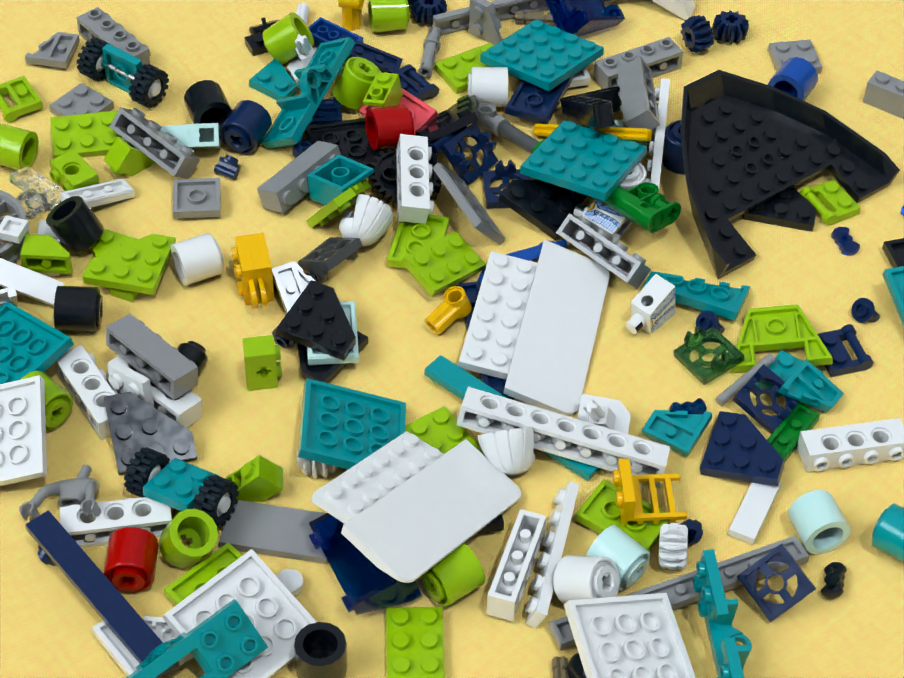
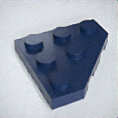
(741, 452)

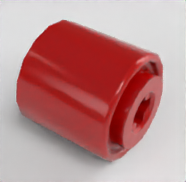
(386, 125)
(131, 559)

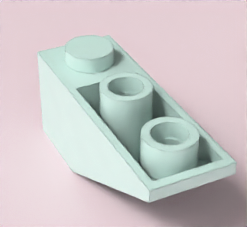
(196, 135)

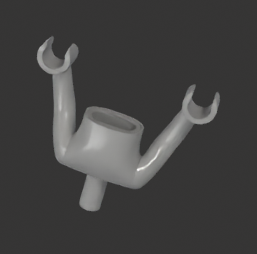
(71, 491)

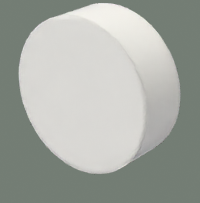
(292, 580)

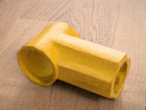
(351, 13)
(454, 306)

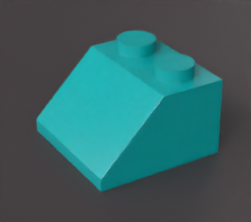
(335, 178)

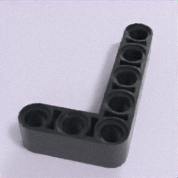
(592, 108)

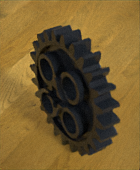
(385, 177)

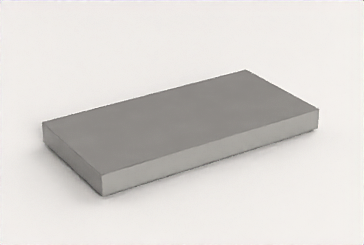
(469, 203)
(272, 531)

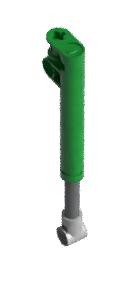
(638, 204)

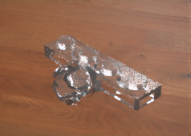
(38, 194)

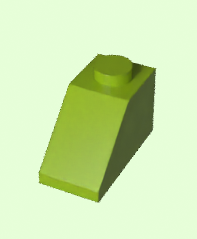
(126, 158)
(45, 255)

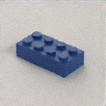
(325, 31)

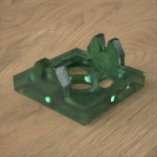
(716, 366)

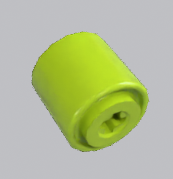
(388, 15)
(281, 37)
(354, 82)
(17, 147)
(57, 401)
(194, 527)
(454, 576)

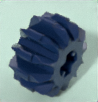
(425, 9)
(730, 27)
(697, 33)

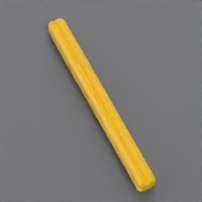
(630, 134)

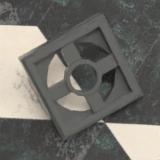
(336, 251)

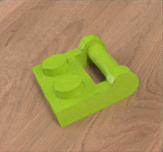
(23, 97)
(834, 198)

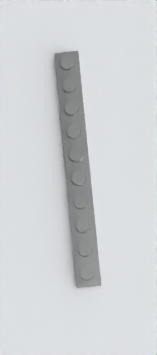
(681, 590)

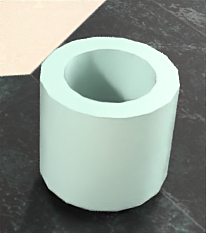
(819, 522)
(624, 551)

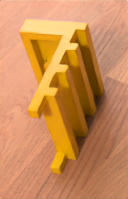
(629, 497)

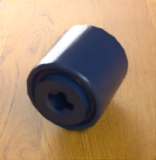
(245, 127)
(672, 150)

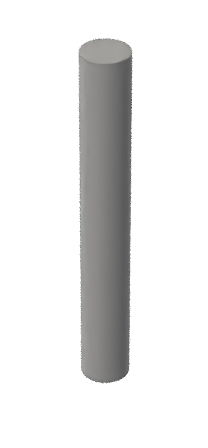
(739, 384)

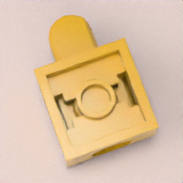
(253, 269)

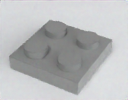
(802, 49)
(81, 101)
(196, 198)

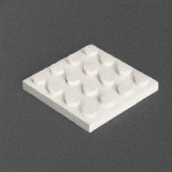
(22, 430)
(263, 599)
(628, 637)

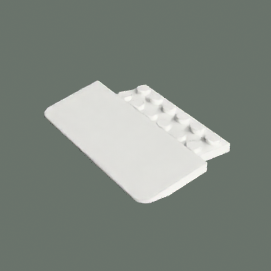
(537, 325)
(416, 504)

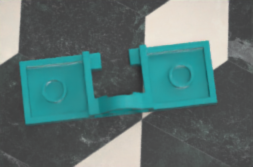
(298, 110)
(718, 616)
(217, 644)

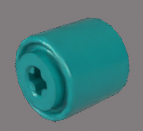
(889, 532)

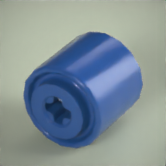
(795, 77)

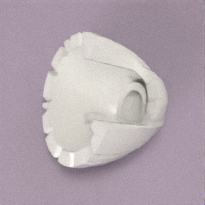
(367, 221)
(509, 450)

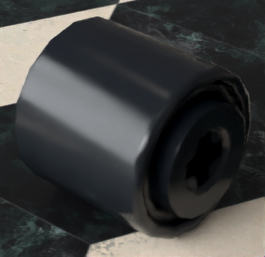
(207, 103)
(75, 224)
(78, 308)
(320, 651)

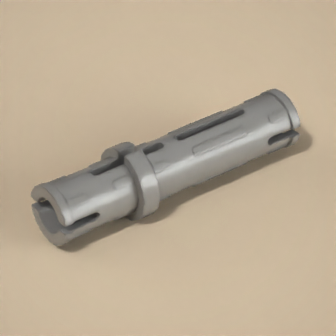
(431, 47)

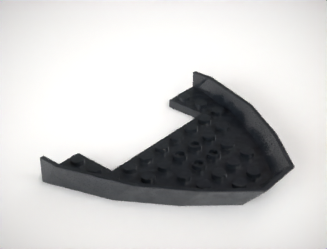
(755, 143)

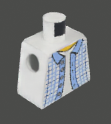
(604, 218)
(652, 306)

